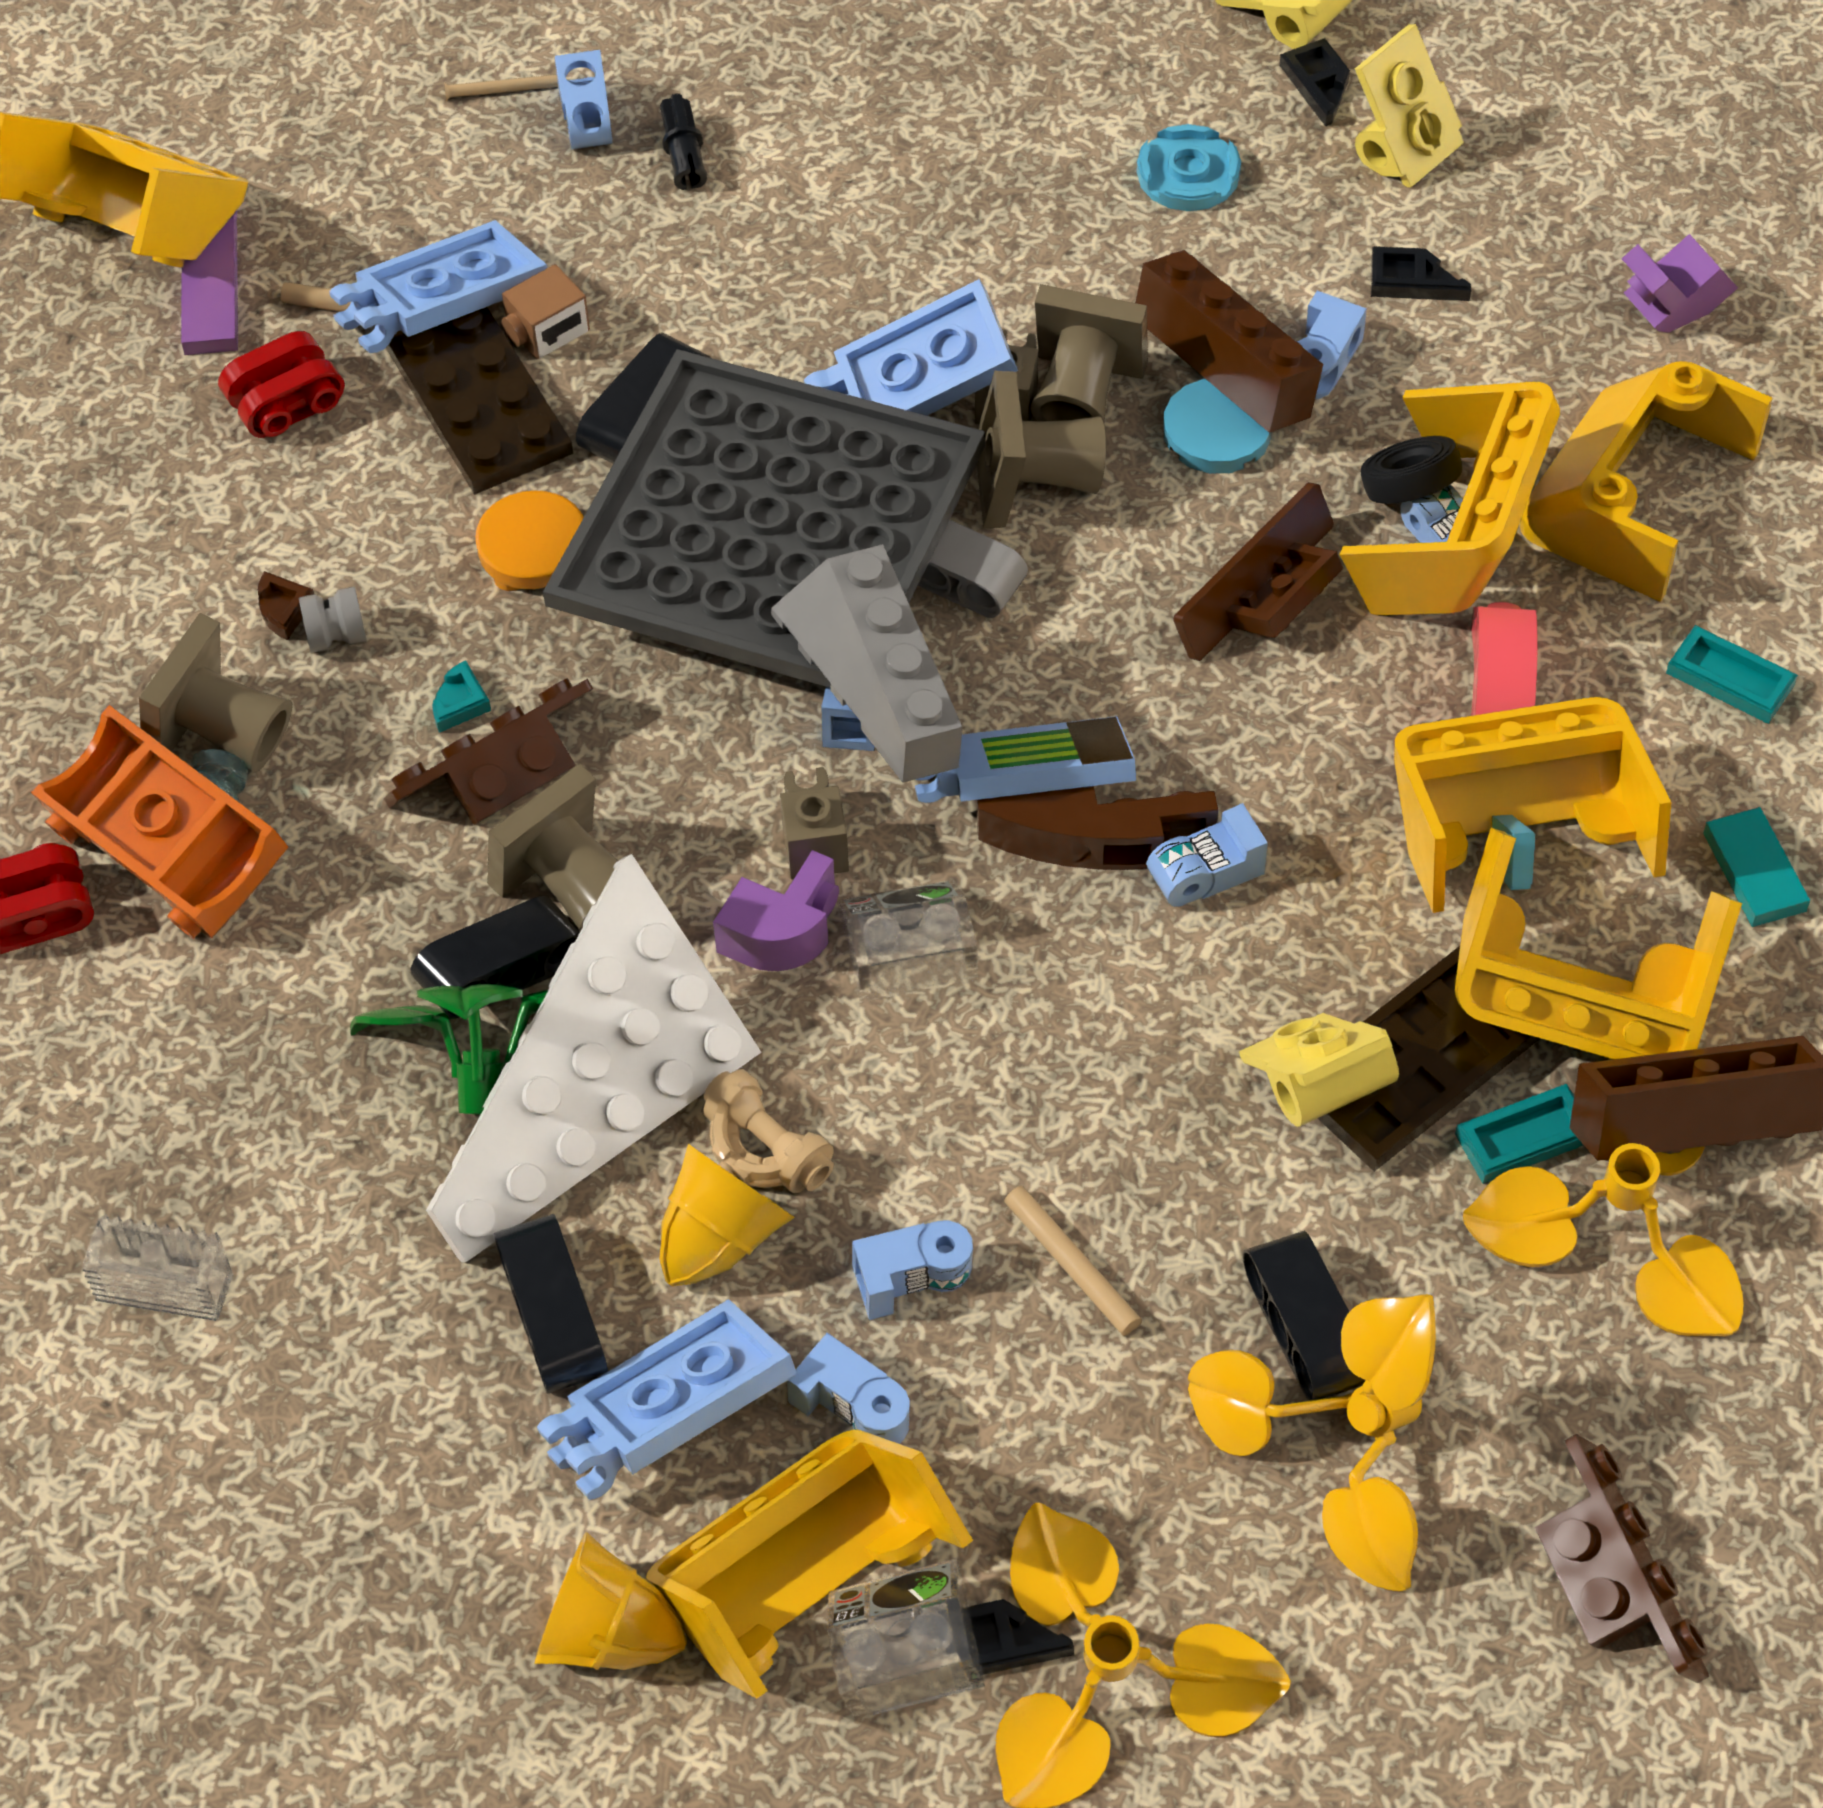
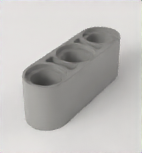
(974, 570)

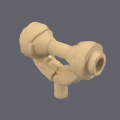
(797, 1159)

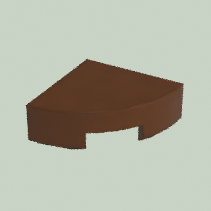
(281, 603)

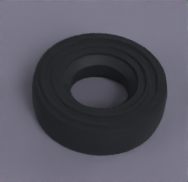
(1411, 469)

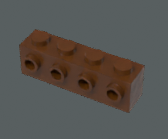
(1228, 341)
(1700, 1097)

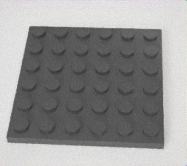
(745, 491)

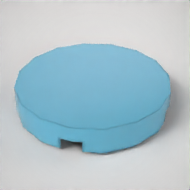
(1190, 181)
(1211, 430)

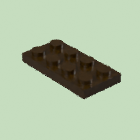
(480, 399)
(1440, 1063)

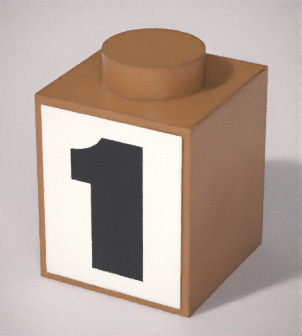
(545, 312)

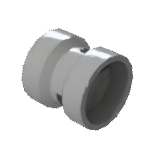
(332, 619)

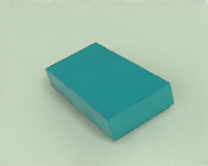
(1731, 674)
(1756, 866)
(1520, 1133)

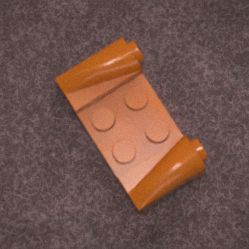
(162, 824)

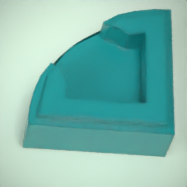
(459, 698)

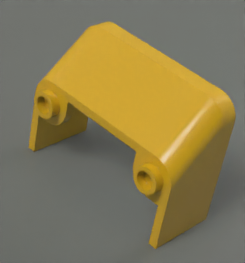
(117, 181)
(1508, 435)
(1586, 506)
(1529, 764)
(1576, 1005)
(797, 1542)

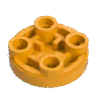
(525, 538)

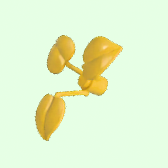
(1529, 1223)
(1394, 1351)
(1053, 1752)

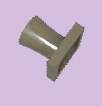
(1086, 343)
(1032, 451)
(196, 697)
(554, 842)

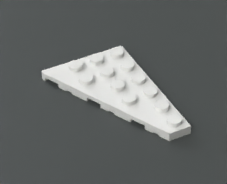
(608, 1057)

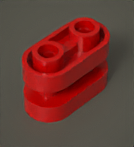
(281, 384)
(42, 896)

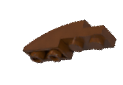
(1077, 832)

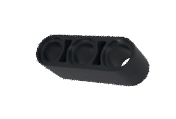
(617, 409)
(503, 950)
(551, 1303)
(1302, 1312)

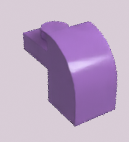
(1678, 286)
(775, 928)

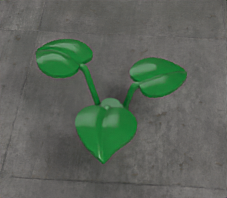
(479, 1066)

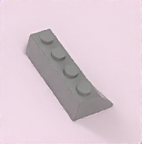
(872, 652)

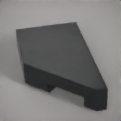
(1318, 77)
(1413, 275)
(1012, 1639)

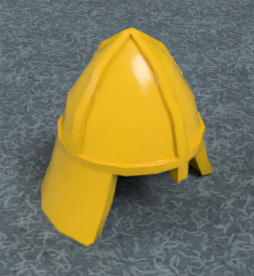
(712, 1221)
(608, 1616)

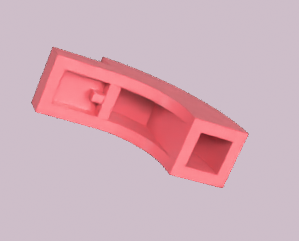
(1503, 657)

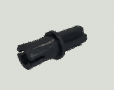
(682, 142)

